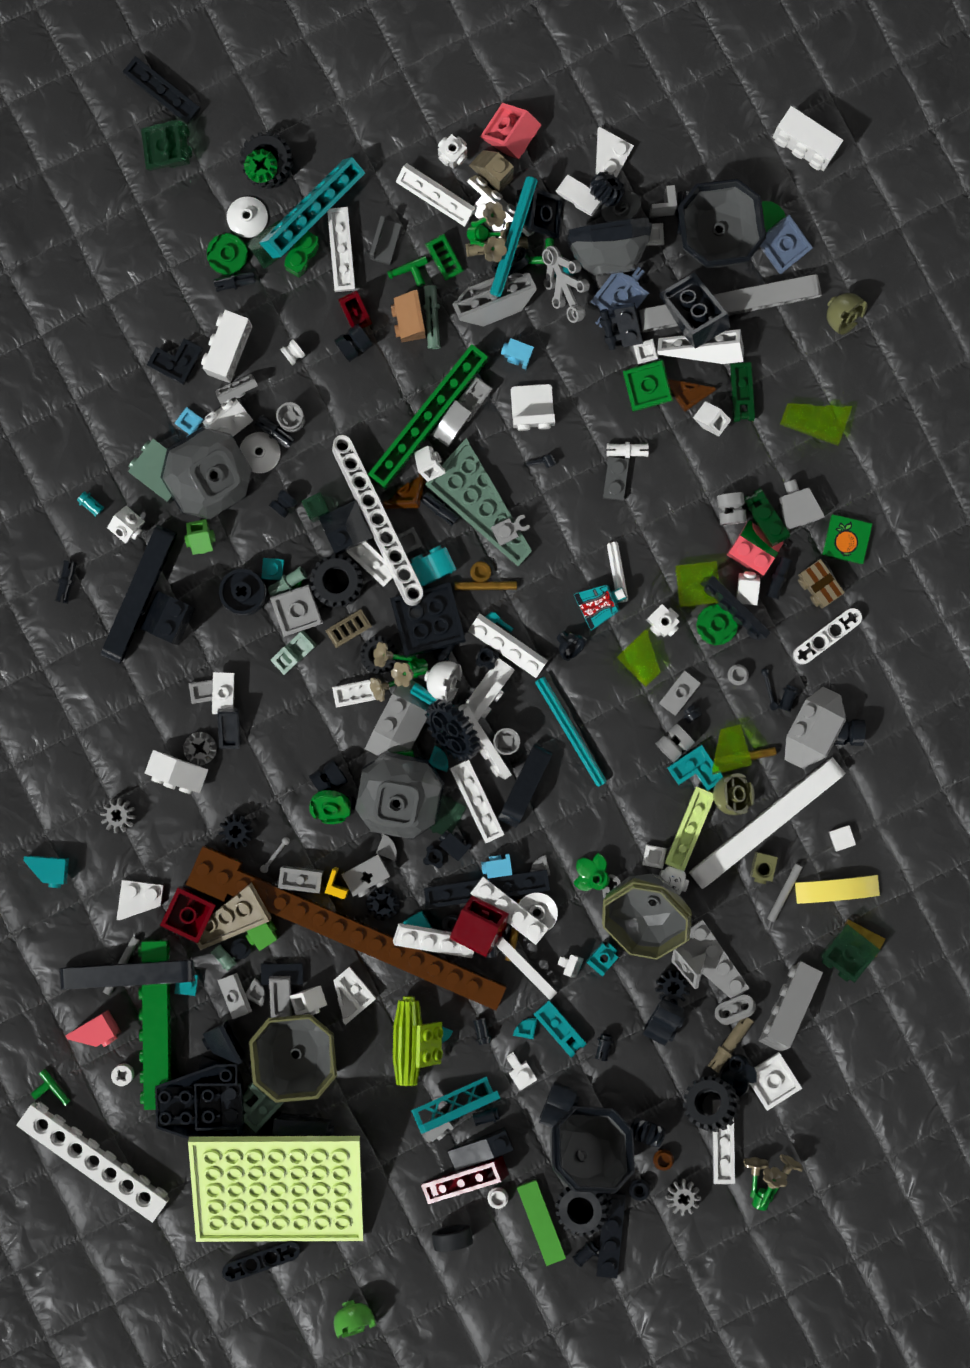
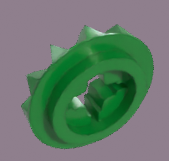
(261, 175)

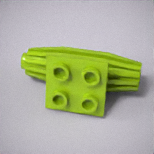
(414, 1043)

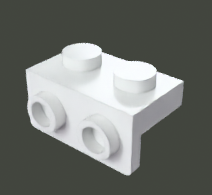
(228, 418)

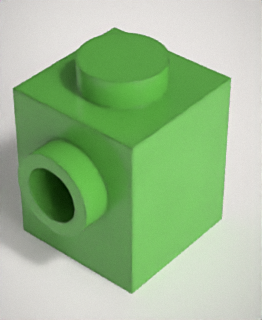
(199, 537)
(262, 935)

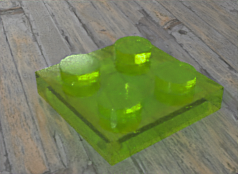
(688, 583)

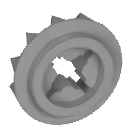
(209, 747)

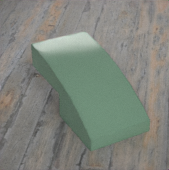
(293, 652)

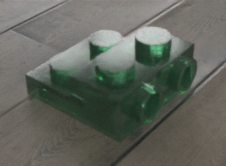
(166, 145)
(849, 953)

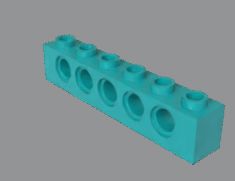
(312, 208)

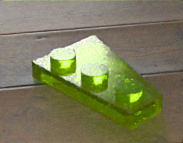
(817, 421)

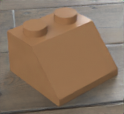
(409, 317)

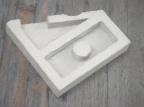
(611, 152)
(138, 898)
(352, 994)

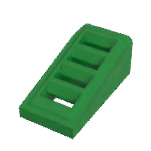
(442, 238)

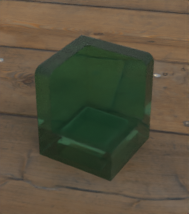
(315, 506)

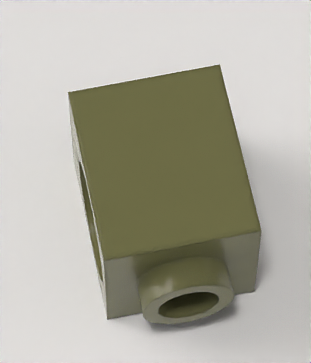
(760, 858)

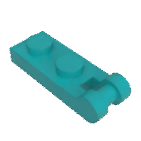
(559, 1028)

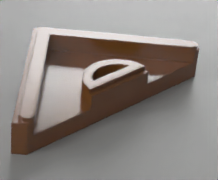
(688, 393)
(407, 496)

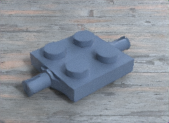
(620, 290)

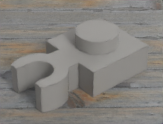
(507, 531)

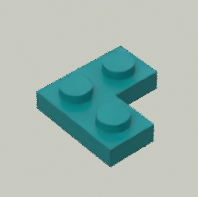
(693, 763)

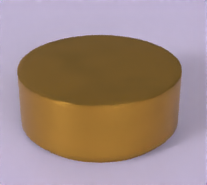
(480, 572)

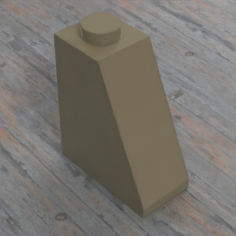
(494, 169)

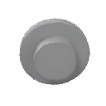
(738, 674)

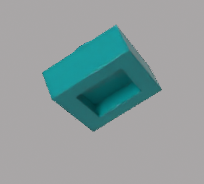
(272, 569)
(187, 988)

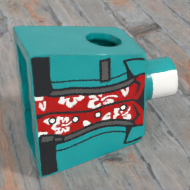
(599, 604)

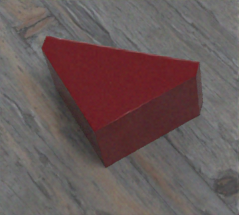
(354, 310)

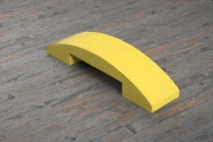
(837, 889)

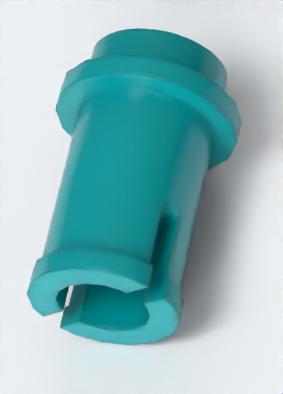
(90, 503)

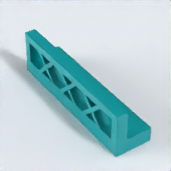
(462, 1110)

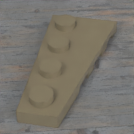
(235, 917)

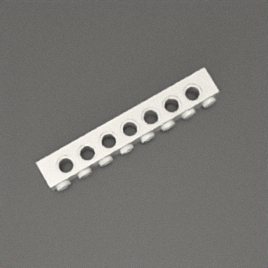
(81, 1161)

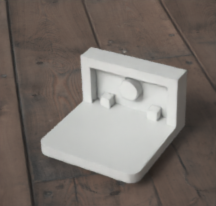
(532, 407)

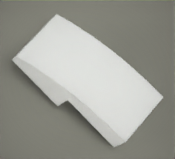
(578, 194)

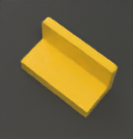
(334, 889)

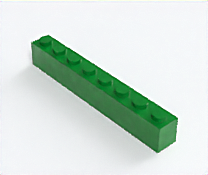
(428, 416)
(156, 1025)

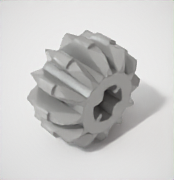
(125, 814)
(680, 1204)

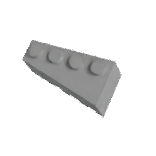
(790, 1007)

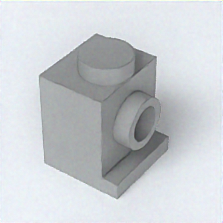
(438, 1132)

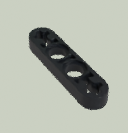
(262, 1263)

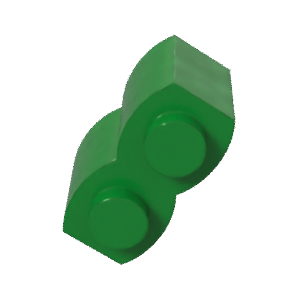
(298, 258)

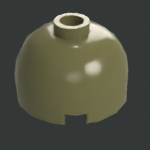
(844, 311)
(733, 794)

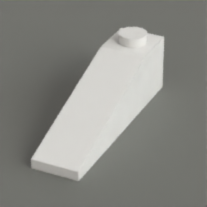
(721, 349)

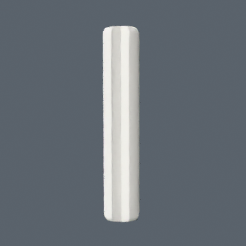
(616, 567)

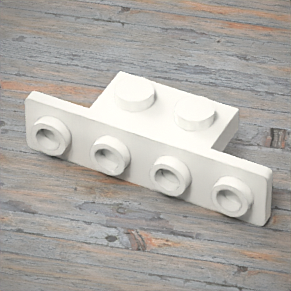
(494, 196)
(489, 689)

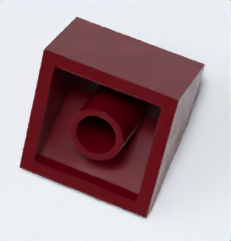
(188, 914)

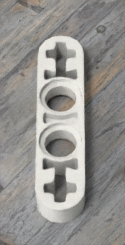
(827, 636)
(526, 968)

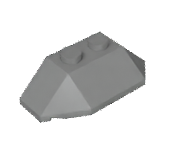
(482, 308)
(399, 722)
(815, 728)

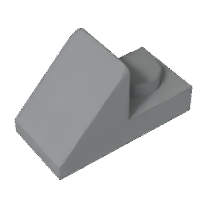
(689, 967)

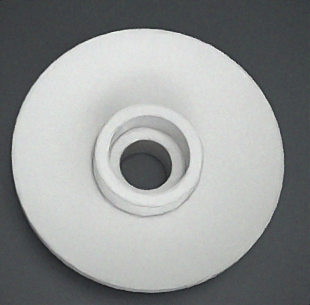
(254, 224)
(270, 456)
(545, 904)

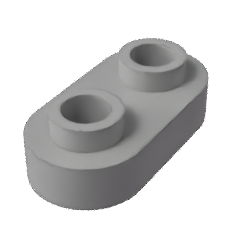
(736, 1009)

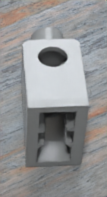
(798, 506)

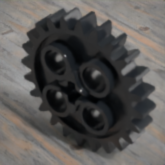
(452, 730)

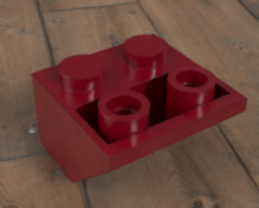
(479, 926)

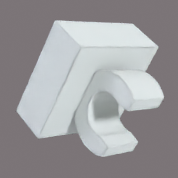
(571, 965)

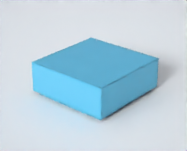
(189, 421)

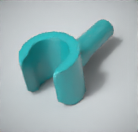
(495, 618)

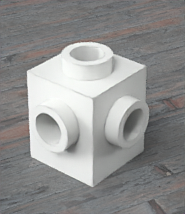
(452, 158)
(126, 525)
(667, 614)

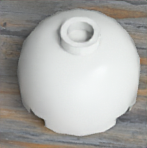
(442, 680)

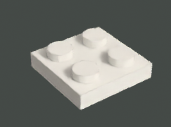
(774, 1081)

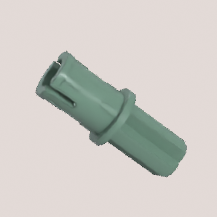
(287, 582)

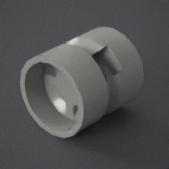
(290, 417)
(731, 501)
(506, 741)
(669, 748)

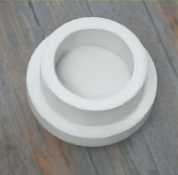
(497, 1197)

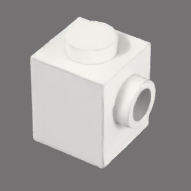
(712, 418)
(748, 588)
(308, 1001)

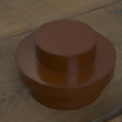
(663, 1159)

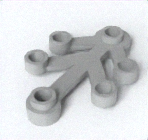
(553, 259)

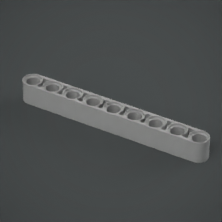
(742, 300)

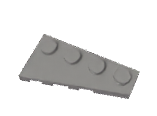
(717, 965)

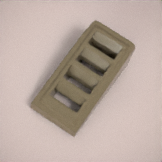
(330, 631)

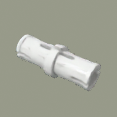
(627, 449)

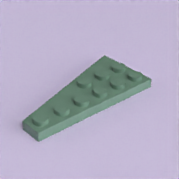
(475, 498)

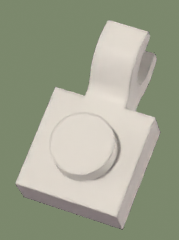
(521, 1073)

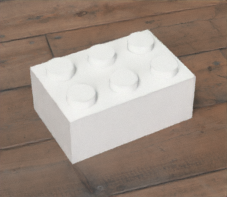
(807, 139)
(226, 346)

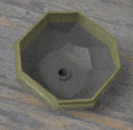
(646, 916)
(285, 1076)

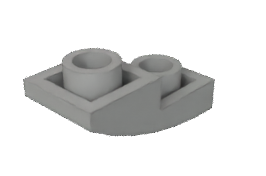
(451, 423)

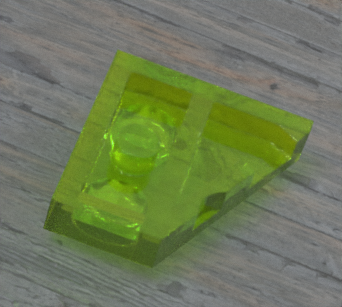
(640, 659)
(731, 750)

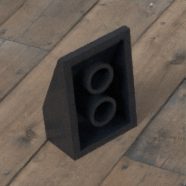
(695, 310)

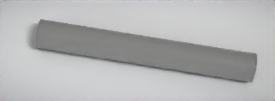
(784, 892)
(124, 959)

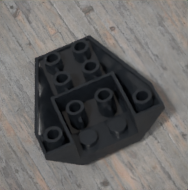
(202, 1103)

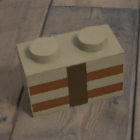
(820, 584)

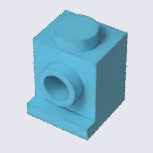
(517, 352)
(497, 866)

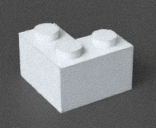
(175, 772)

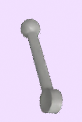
(264, 868)

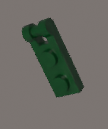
(742, 391)
(766, 518)

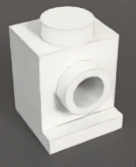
(429, 463)

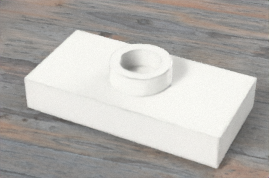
(222, 691)
(353, 693)

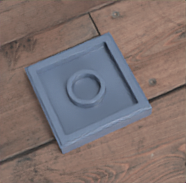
(785, 244)

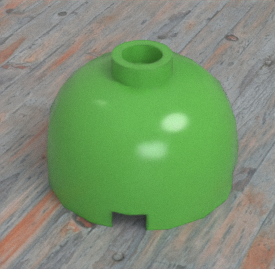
(353, 1319)

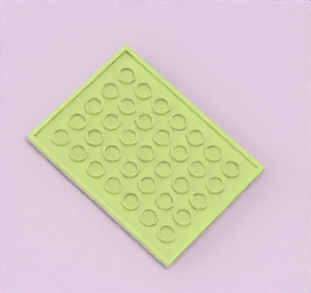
(276, 1188)

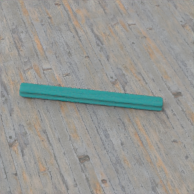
(513, 236)
(570, 731)

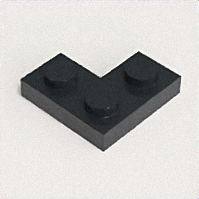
(177, 366)

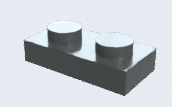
(615, 478)

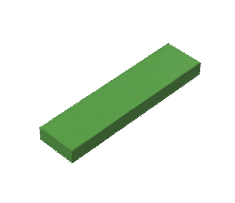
(541, 1222)

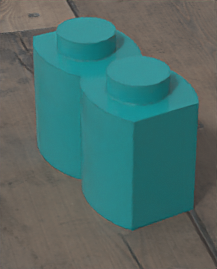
(433, 566)

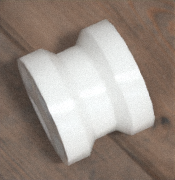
(292, 352)
(126, 1072)

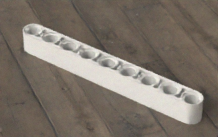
(377, 509)
(767, 822)

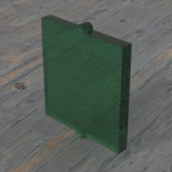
(449, 815)

